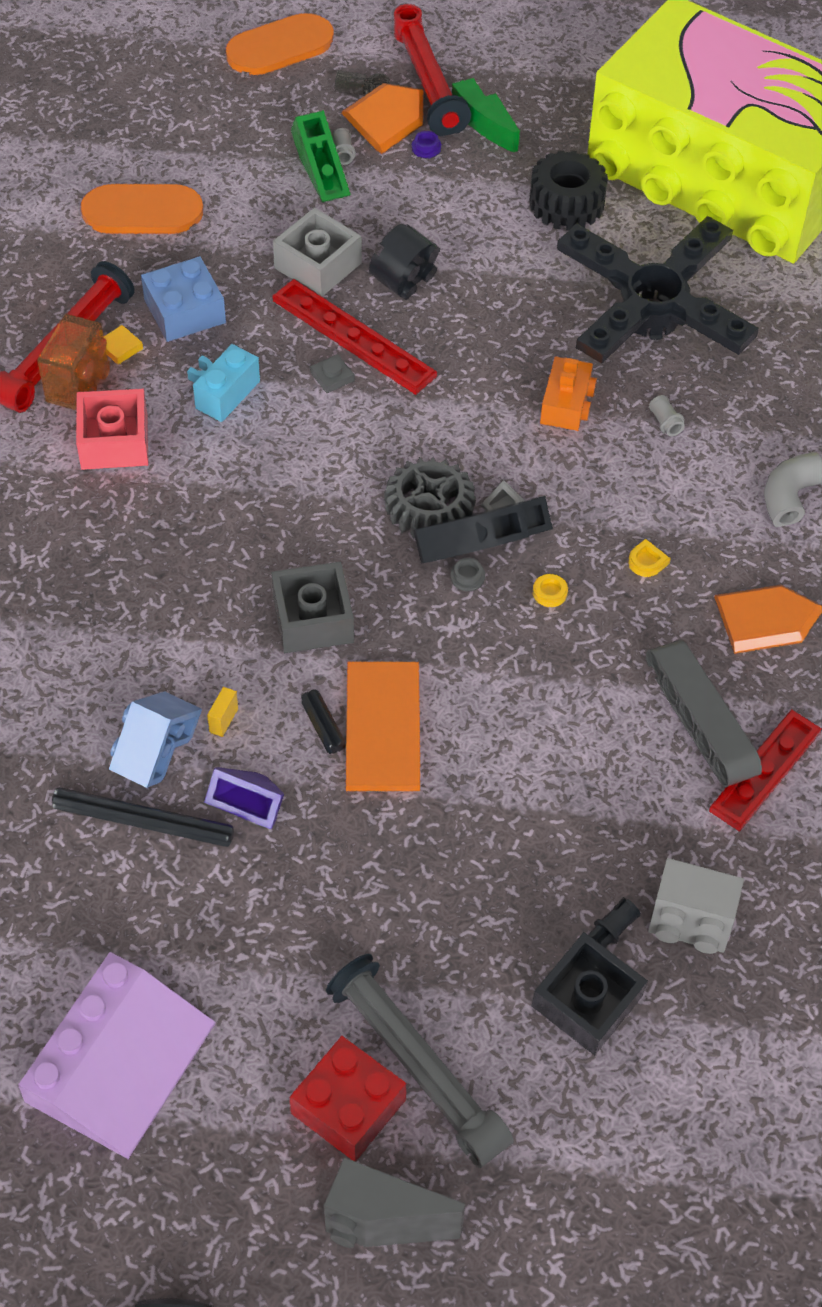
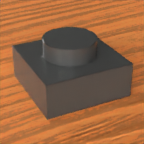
(332, 373)

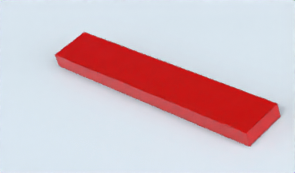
(355, 336)

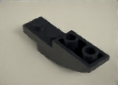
(483, 530)

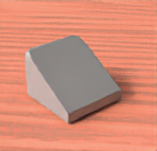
(501, 496)

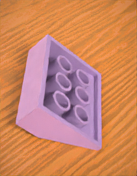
(116, 1056)

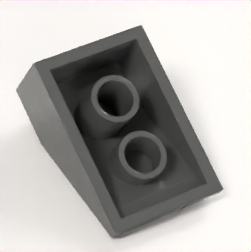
(386, 1210)

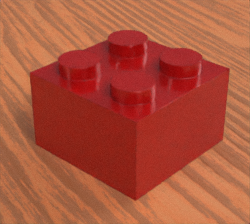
(348, 1098)

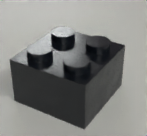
(589, 993)

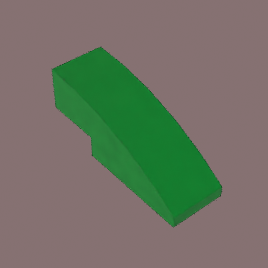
(488, 115)

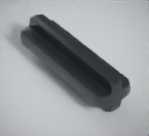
(323, 721)

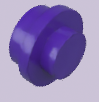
(426, 144)

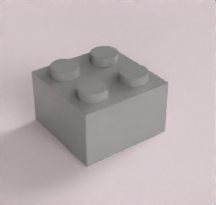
(317, 251)
(695, 906)

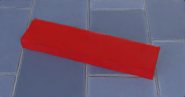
(777, 757)

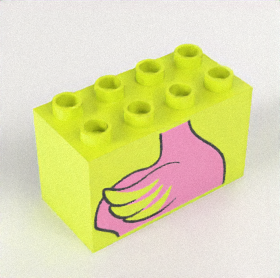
(716, 125)

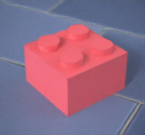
(112, 429)

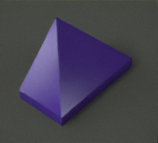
(245, 795)

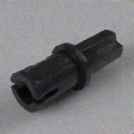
(615, 922)

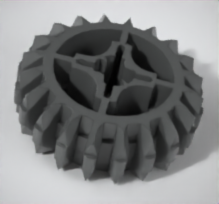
(433, 487)

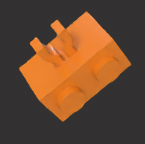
(567, 394)

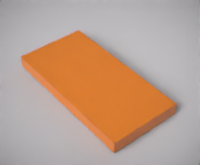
(383, 726)

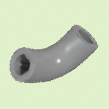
(785, 483)

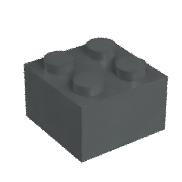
(312, 607)

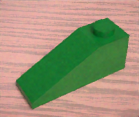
(319, 156)

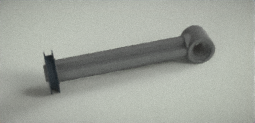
(479, 1131)

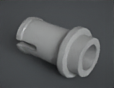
(343, 145)
(667, 416)

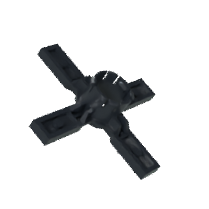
(669, 280)

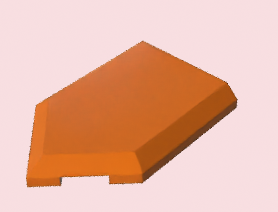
(387, 115)
(766, 617)

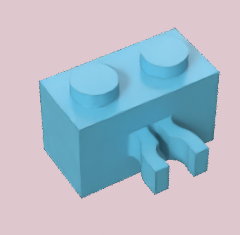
(225, 382)

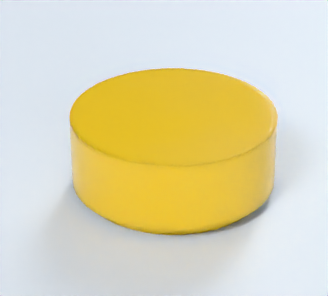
(550, 590)

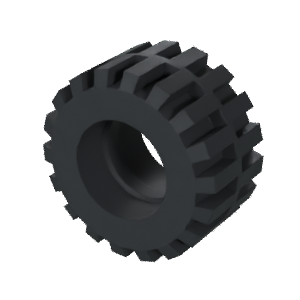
(568, 189)

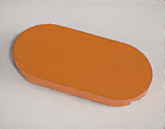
(279, 43)
(142, 208)

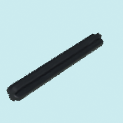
(143, 816)

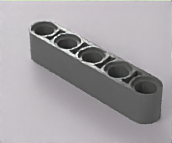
(704, 713)

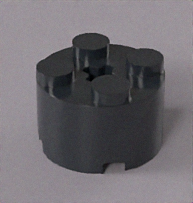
(404, 260)

